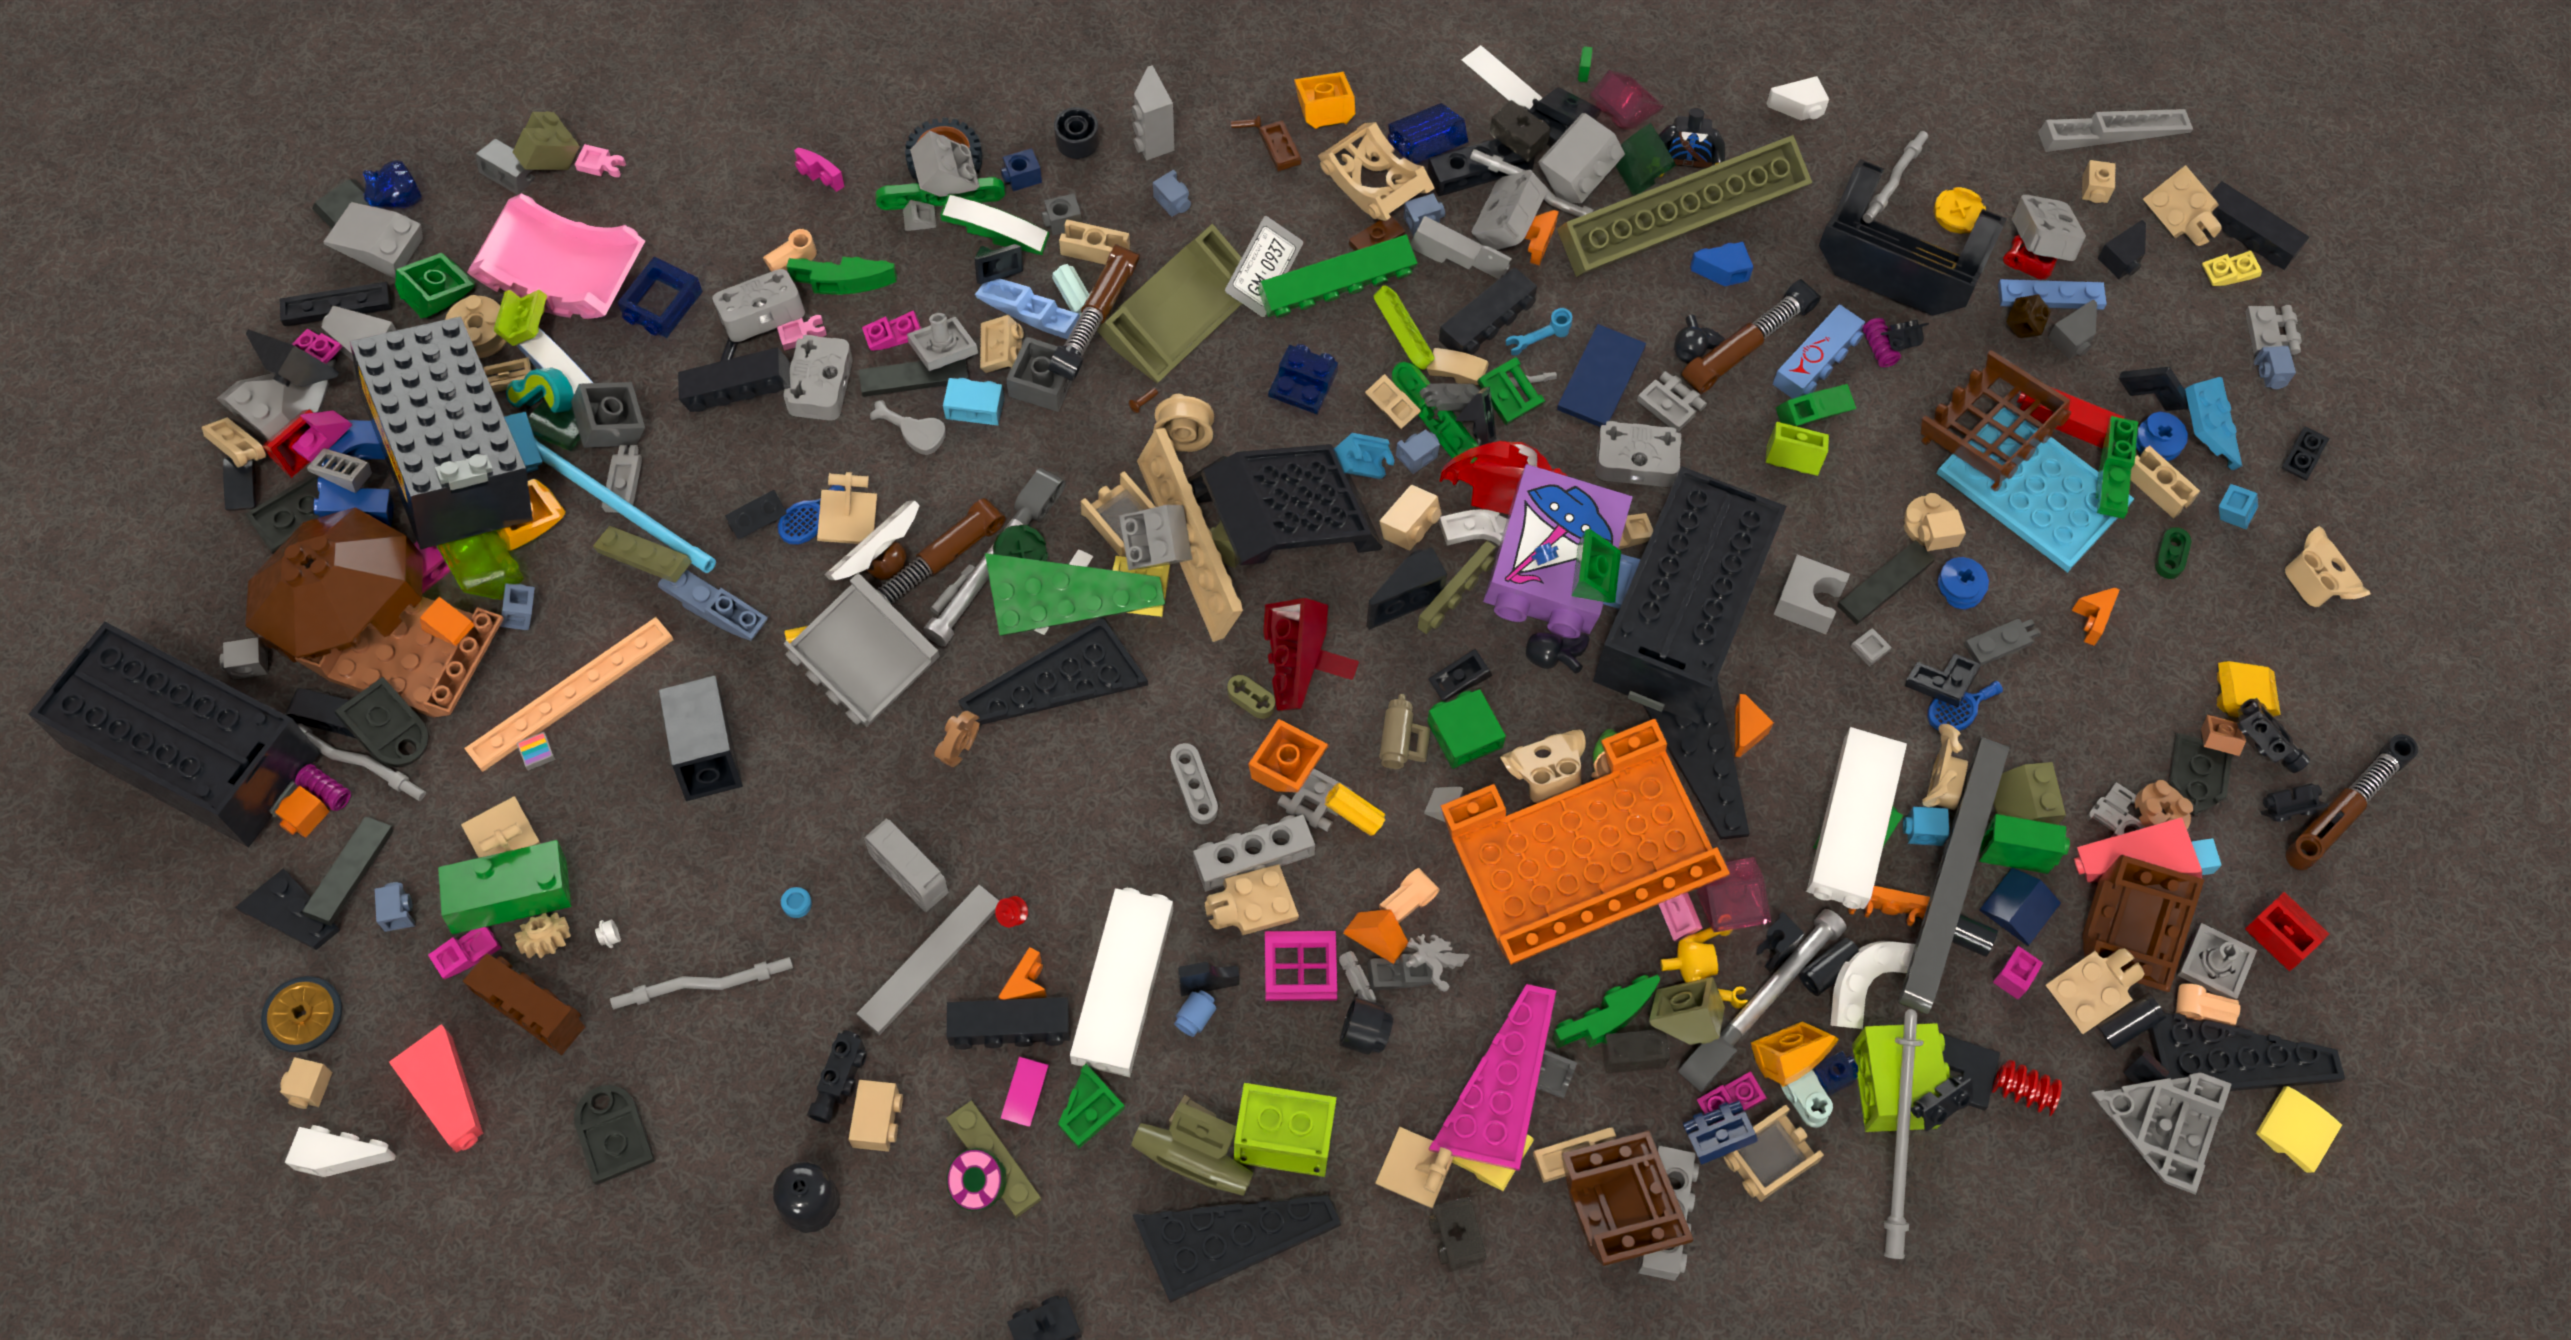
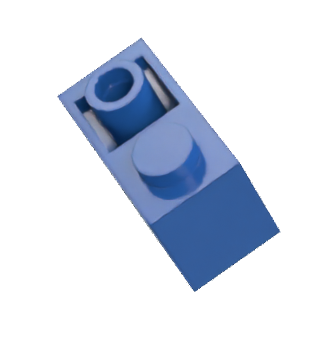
(1723, 264)

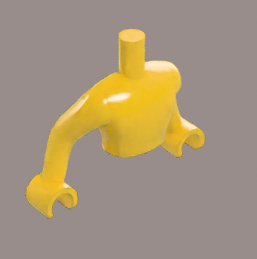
(1700, 961)

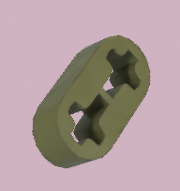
(1254, 692)

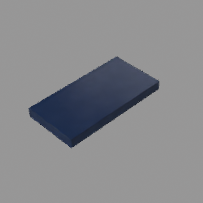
(1601, 376)

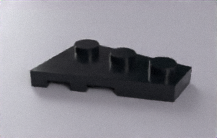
(281, 905)

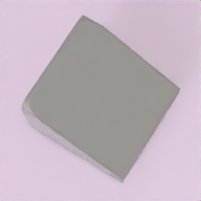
(919, 216)

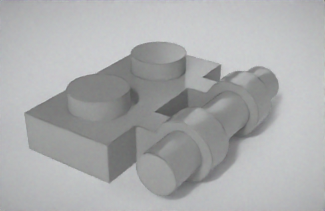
(2265, 325)
(1666, 405)
(1314, 790)

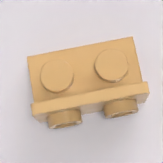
(1000, 343)

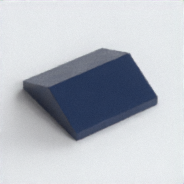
(2021, 905)

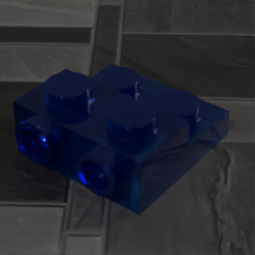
(1304, 378)

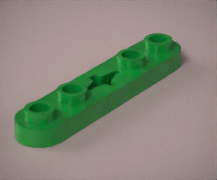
(898, 196)
(1449, 433)

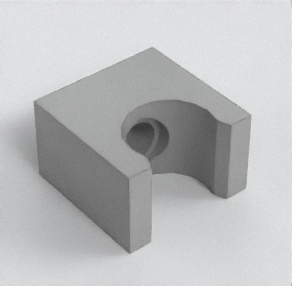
(1798, 599)

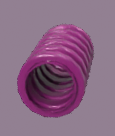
(1880, 343)
(323, 787)

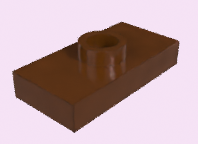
(1280, 145)
(1377, 233)

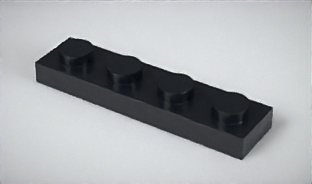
(317, 305)

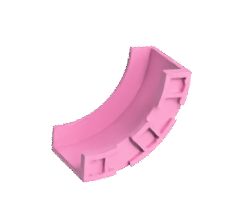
(559, 256)

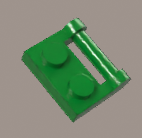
(1505, 396)

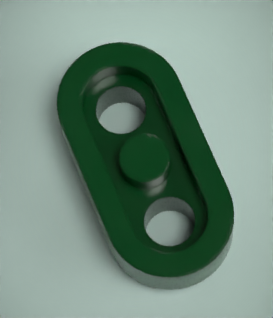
(2173, 555)

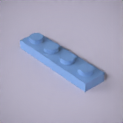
(2054, 293)

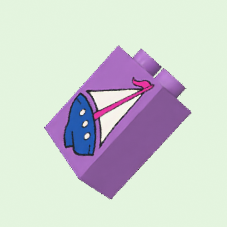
(1554, 511)

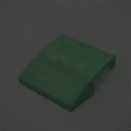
(1643, 159)
(553, 427)

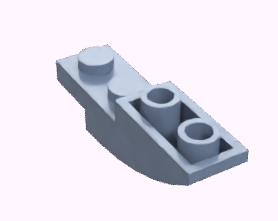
(715, 605)

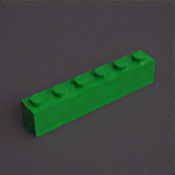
(1336, 276)

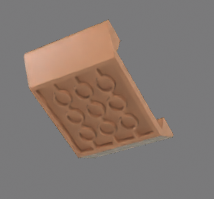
(415, 663)

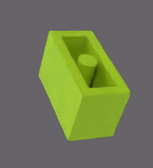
(1797, 448)

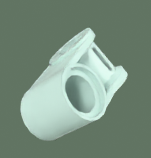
(1808, 1093)

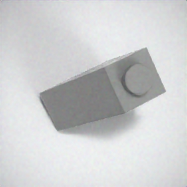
(349, 325)

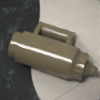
(1397, 735)

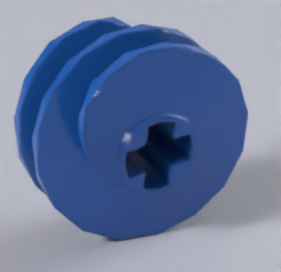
(2163, 433)
(1963, 582)

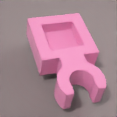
(596, 160)
(796, 329)

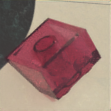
(1625, 99)
(1737, 898)

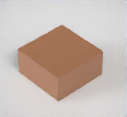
(2222, 735)

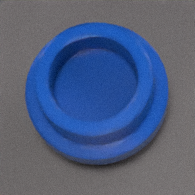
(1545, 553)

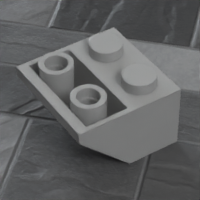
(943, 165)
(1155, 537)

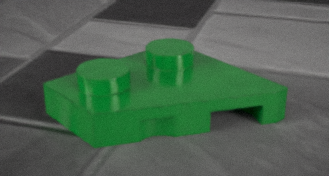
(1089, 1108)

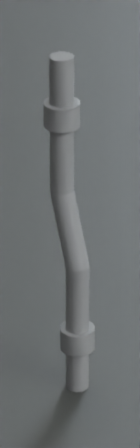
(1497, 164)
(1880, 200)
(395, 779)
(643, 994)

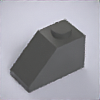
(2076, 331)

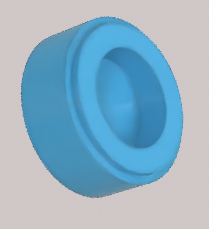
(796, 902)

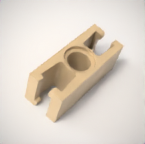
(1079, 239)
(2175, 489)

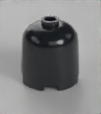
(812, 1206)

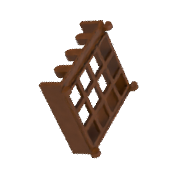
(1963, 400)

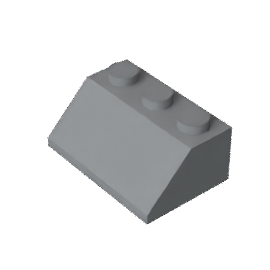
(1153, 117)
(1581, 159)

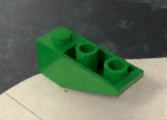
(1816, 406)

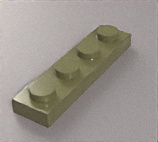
(642, 554)
(1451, 594)
(977, 1133)

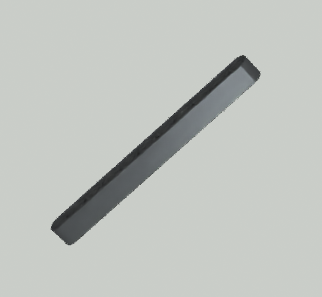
(1953, 876)

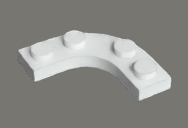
(1472, 525)
(1859, 973)

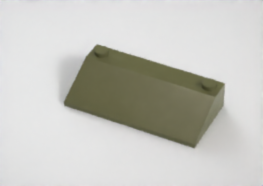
(1175, 306)

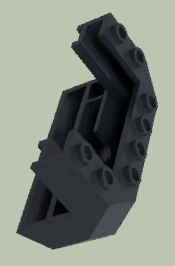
(1898, 262)

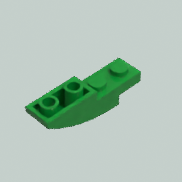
(850, 277)
(2116, 467)
(1617, 1011)

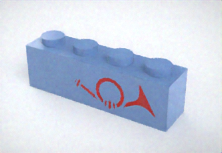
(1819, 353)

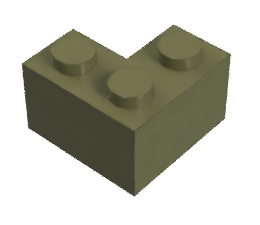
(545, 143)

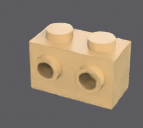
(1410, 517)
(875, 1115)

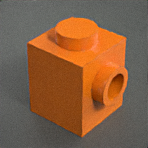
(301, 812)

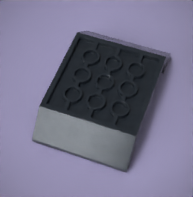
(1288, 502)

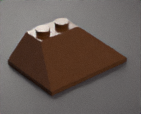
(2145, 913)
(1624, 1199)

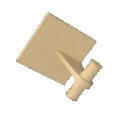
(846, 514)
(500, 829)
(1414, 1169)

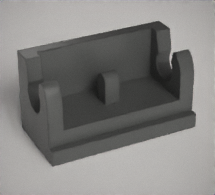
(500, 165)
(1555, 1074)

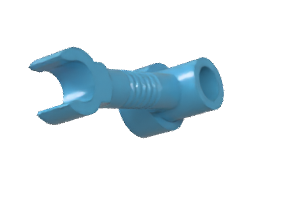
(1560, 324)

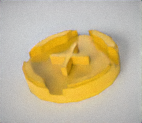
(1958, 209)

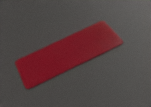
(1336, 665)

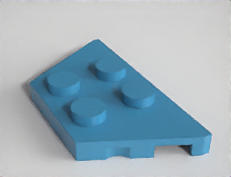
(2213, 419)

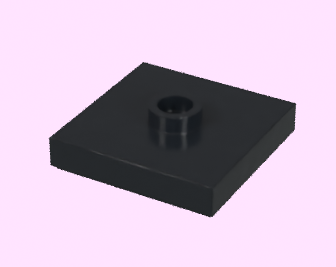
(1566, 106)

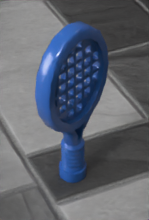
(807, 505)
(1993, 689)

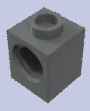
(1065, 206)

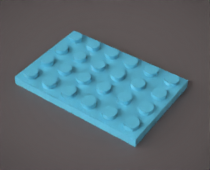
(2045, 501)

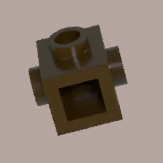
(2028, 316)

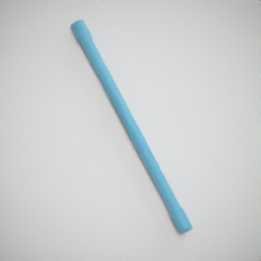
(697, 556)

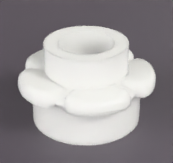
(607, 933)

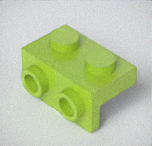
(520, 317)

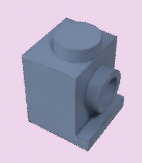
(1171, 194)
(1418, 208)
(2275, 366)
(1418, 450)
(517, 606)
(393, 907)

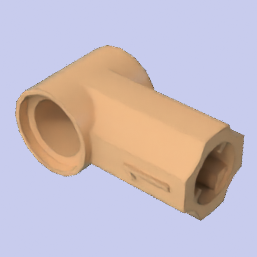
(791, 249)
(1414, 892)
(2199, 1005)

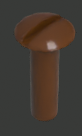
(1247, 123)
(1135, 405)

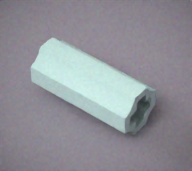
(1070, 287)

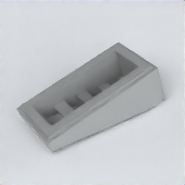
(351, 482)

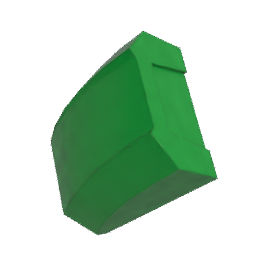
(432, 284)

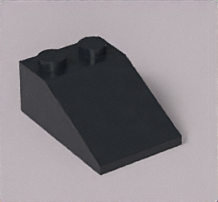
(1408, 588)

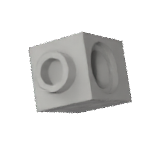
(244, 658)

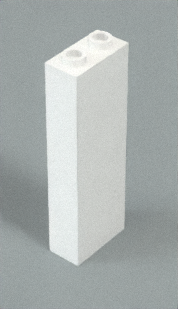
(1856, 819)
(1122, 982)

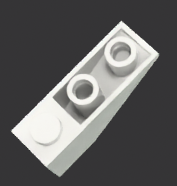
(326, 1154)

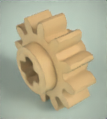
(542, 935)

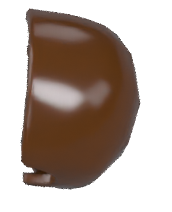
(888, 562)

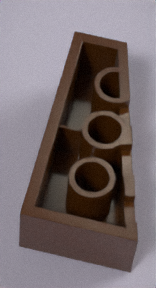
(525, 1003)

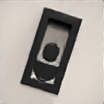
(1460, 675)

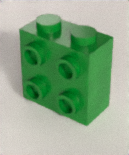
(1465, 728)

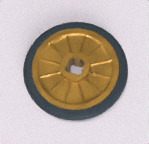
(310, 1030)

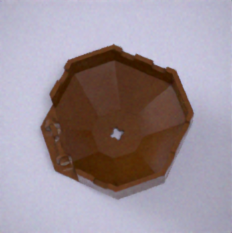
(357, 578)

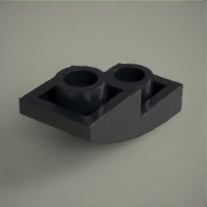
(2305, 453)
(239, 485)

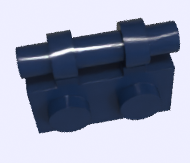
(1722, 1137)

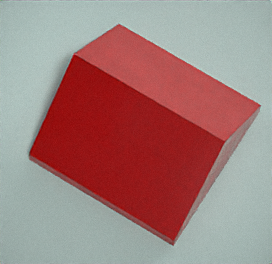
(280, 445)

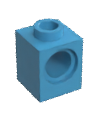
(2238, 506)
(1927, 826)

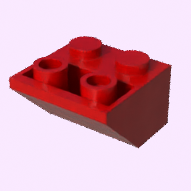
(2287, 931)

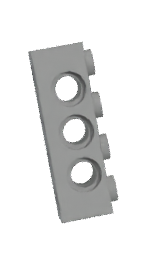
(1291, 828)
(1681, 1166)

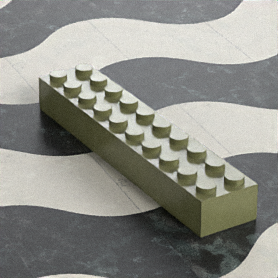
(1684, 205)

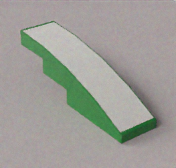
(995, 224)

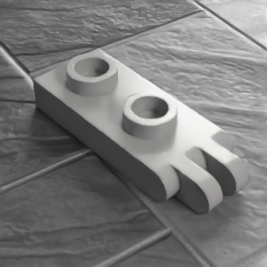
(624, 474)

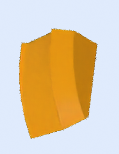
(1325, 99)
(545, 514)
(1792, 1052)

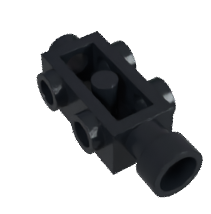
(2268, 739)
(841, 1072)

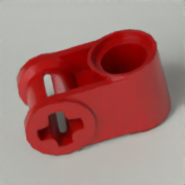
(2029, 263)

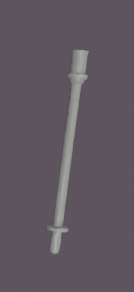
(1896, 1223)

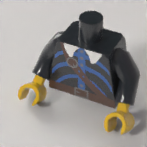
(1693, 141)

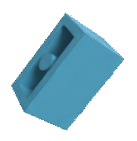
(973, 401)

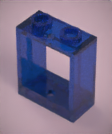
(670, 275)

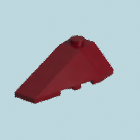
(1295, 637)

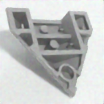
(270, 404)
(2170, 1123)

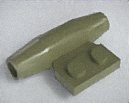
(1195, 1149)

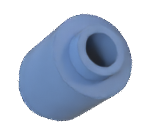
(1195, 1013)

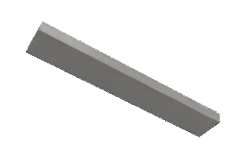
(928, 960)

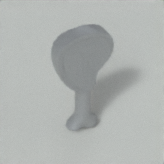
(921, 435)

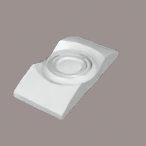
(875, 543)

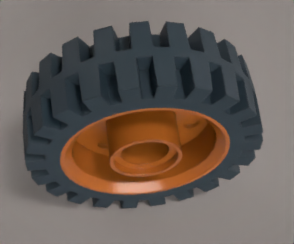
(952, 131)

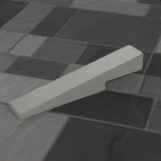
(2112, 128)

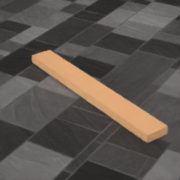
(569, 694)

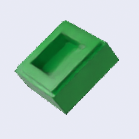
(1584, 65)

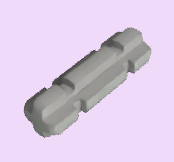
(1356, 976)

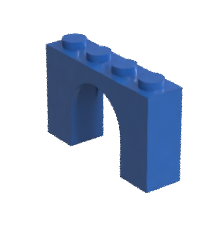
(360, 443)

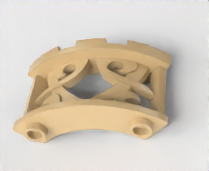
(1374, 201)

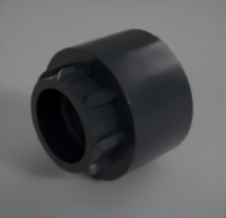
(1076, 132)
(1366, 1027)

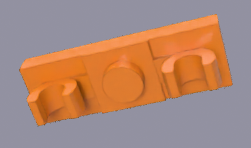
(1895, 902)

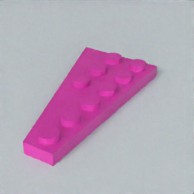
(1498, 1100)

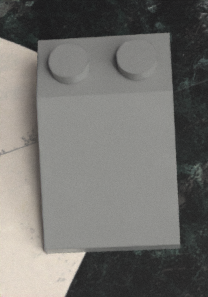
(375, 237)

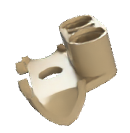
(2315, 575)
(1948, 772)
(1551, 774)

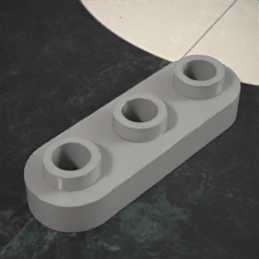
(1194, 772)

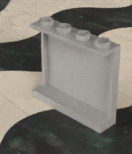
(862, 652)

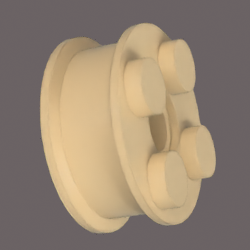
(480, 312)
(1186, 422)

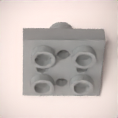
(942, 342)
(2216, 962)

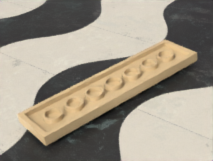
(1205, 571)

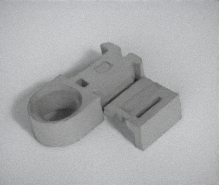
(2112, 812)

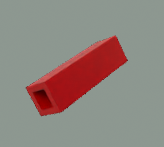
(2085, 422)

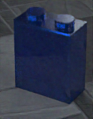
(1427, 133)

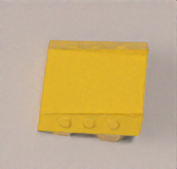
(2245, 682)

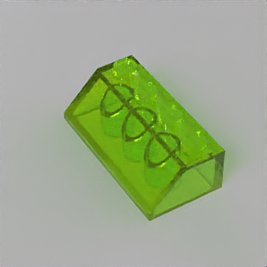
(481, 564)

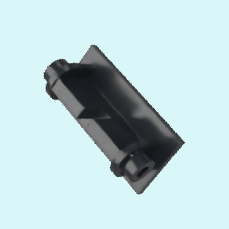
(1905, 335)
(755, 514)
(2282, 807)
(1954, 1095)

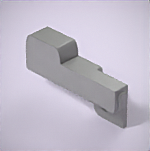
(1442, 242)

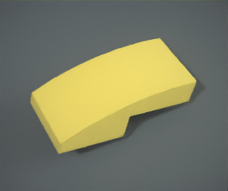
(2232, 270)

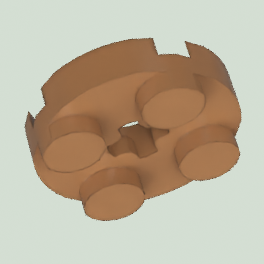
(959, 736)
(2159, 796)

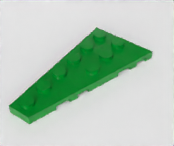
(1050, 594)

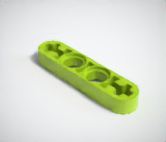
(1404, 327)

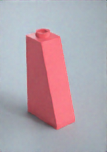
(2159, 844)
(440, 1087)

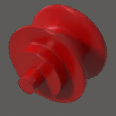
(1011, 911)

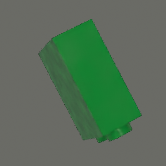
(2023, 844)

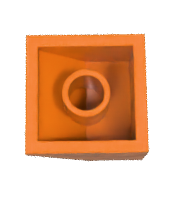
(1286, 758)

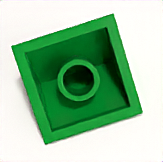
(1596, 568)

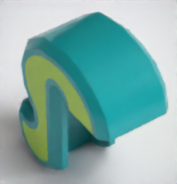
(542, 383)

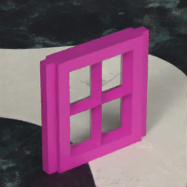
(1300, 991)

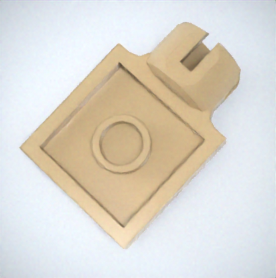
(2185, 207)
(1252, 901)
(2095, 987)

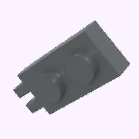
(1448, 395)
(2001, 641)

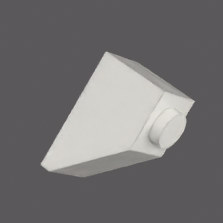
(1799, 99)

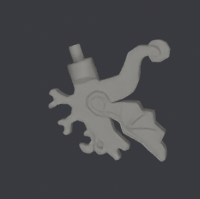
(1433, 956)

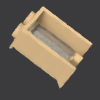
(1111, 504)
(1775, 1158)

